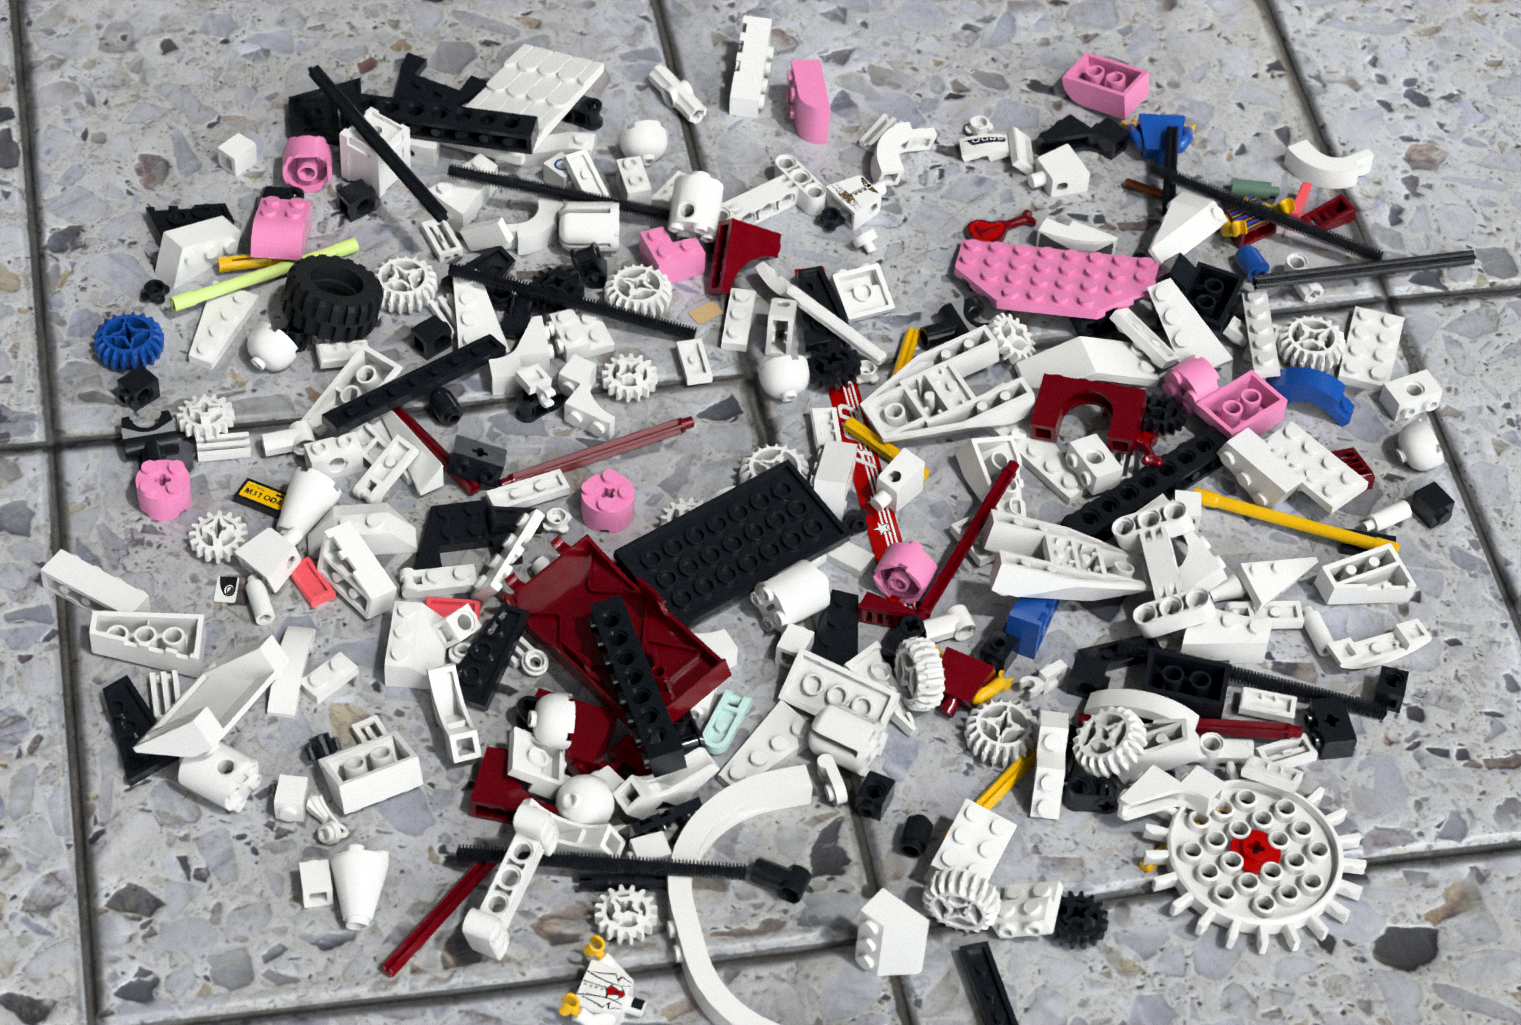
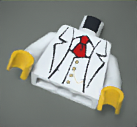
(604, 992)

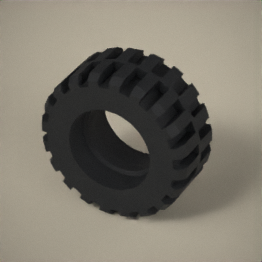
(332, 298)

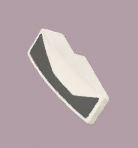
(1075, 237)

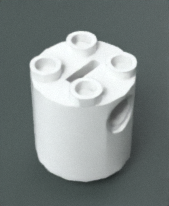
(695, 206)
(791, 595)
(221, 777)

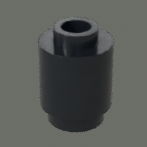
(445, 406)
(915, 835)

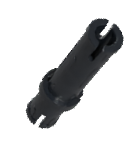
(604, 881)

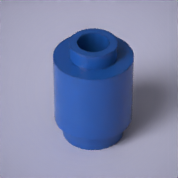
(1251, 261)

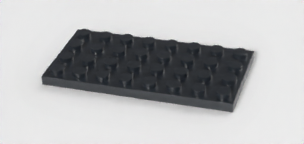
(733, 543)

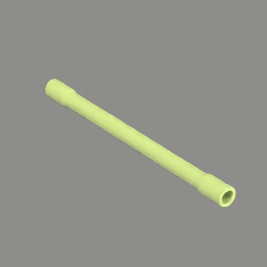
(191, 298)

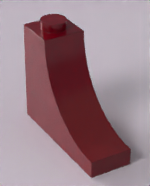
(734, 247)
(591, 736)
(496, 793)

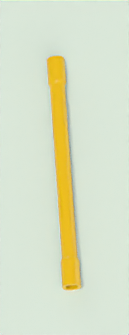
(1214, 500)

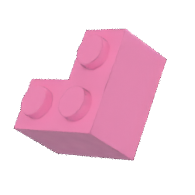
(675, 259)

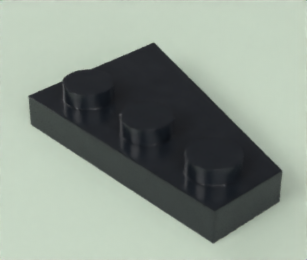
(494, 260)
(661, 821)

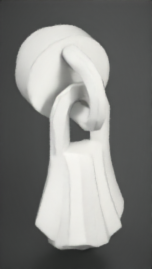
(330, 830)

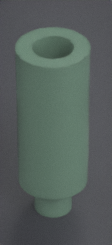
(1258, 189)

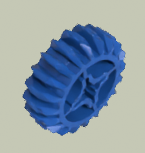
(113, 345)

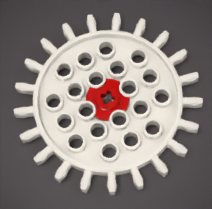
(1254, 856)

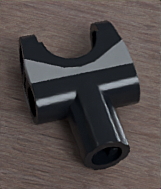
(955, 321)
(150, 442)

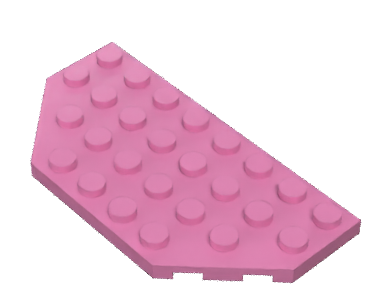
(1054, 279)

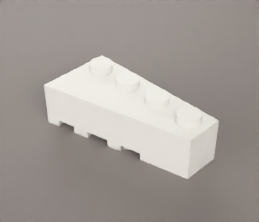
(752, 67)
(151, 639)

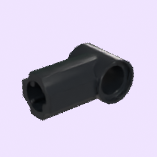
(518, 316)
(788, 882)

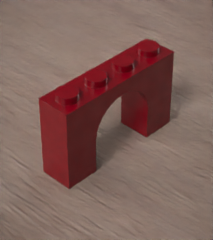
(1062, 394)

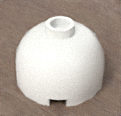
(644, 140)
(270, 348)
(784, 377)
(1418, 446)
(553, 720)
(585, 800)

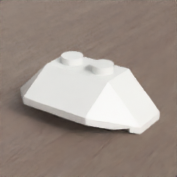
(376, 523)

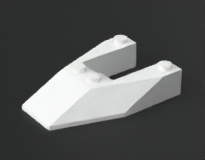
(934, 400)
(1058, 562)

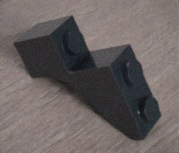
(1103, 138)

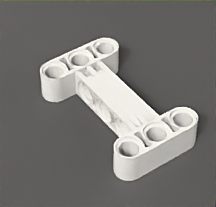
(790, 187)
(1163, 569)
(534, 833)

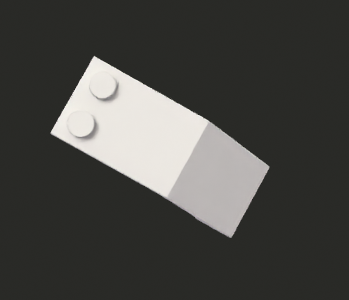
(1090, 360)

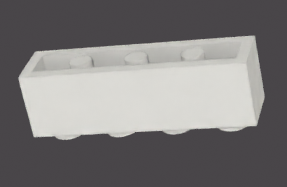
(91, 586)

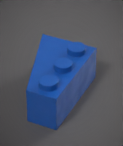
(1030, 622)

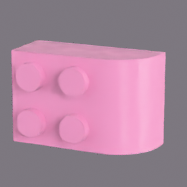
(1106, 85)
(808, 100)
(281, 228)
(1243, 405)

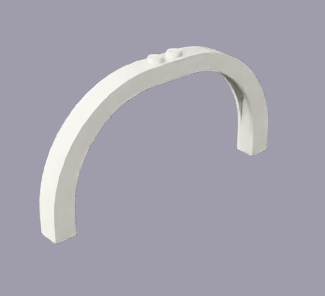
(724, 810)

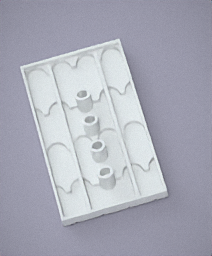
(538, 85)

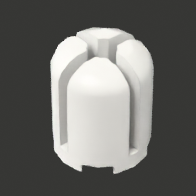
(588, 223)
(847, 737)

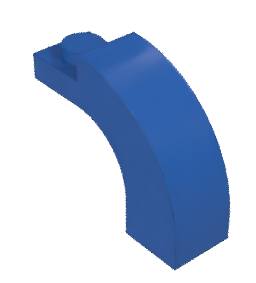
(1314, 387)

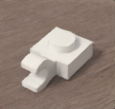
(536, 380)
(1049, 678)

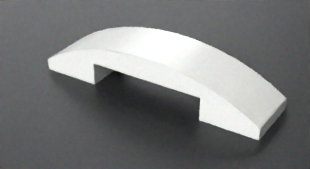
(1380, 649)
(286, 690)
(1141, 703)

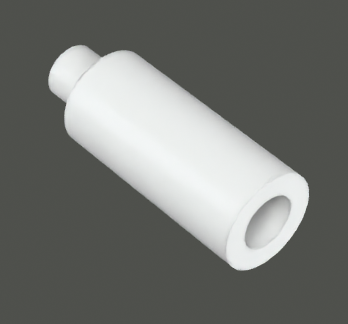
(1387, 517)
(259, 600)
(1317, 630)

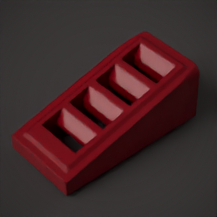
(1340, 203)
(1358, 463)
(882, 611)

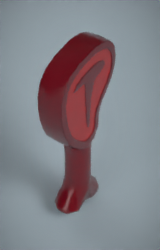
(997, 230)
(1144, 445)

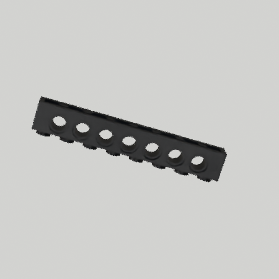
(453, 123)
(1180, 471)
(637, 686)

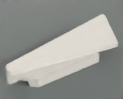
(425, 469)

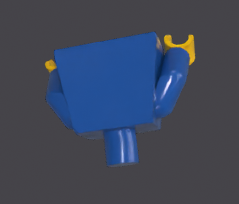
(1149, 134)

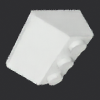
(412, 646)
(371, 772)
(891, 937)

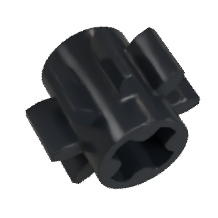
(298, 337)
(322, 746)

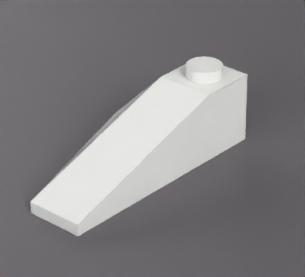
(566, 142)
(1185, 225)
(360, 375)
(982, 464)

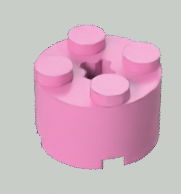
(307, 163)
(1191, 382)
(163, 489)
(607, 502)
(904, 571)

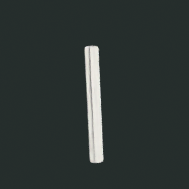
(836, 325)

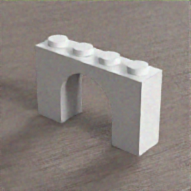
(1200, 566)

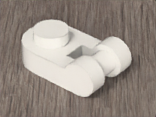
(829, 774)

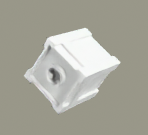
(360, 159)

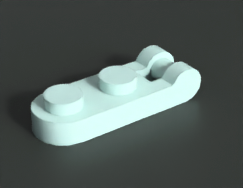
(726, 721)

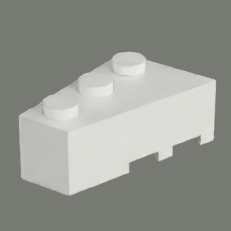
(834, 474)

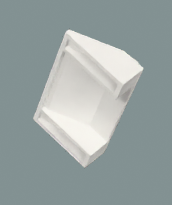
(215, 701)

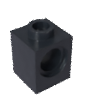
(356, 200)
(431, 337)
(138, 388)
(1087, 677)
(1391, 687)
(874, 795)

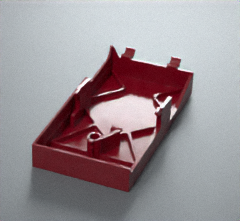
(559, 622)

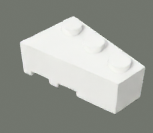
(465, 198)
(195, 249)
(1259, 470)
(355, 571)
(1366, 578)
(1228, 638)
(1169, 746)

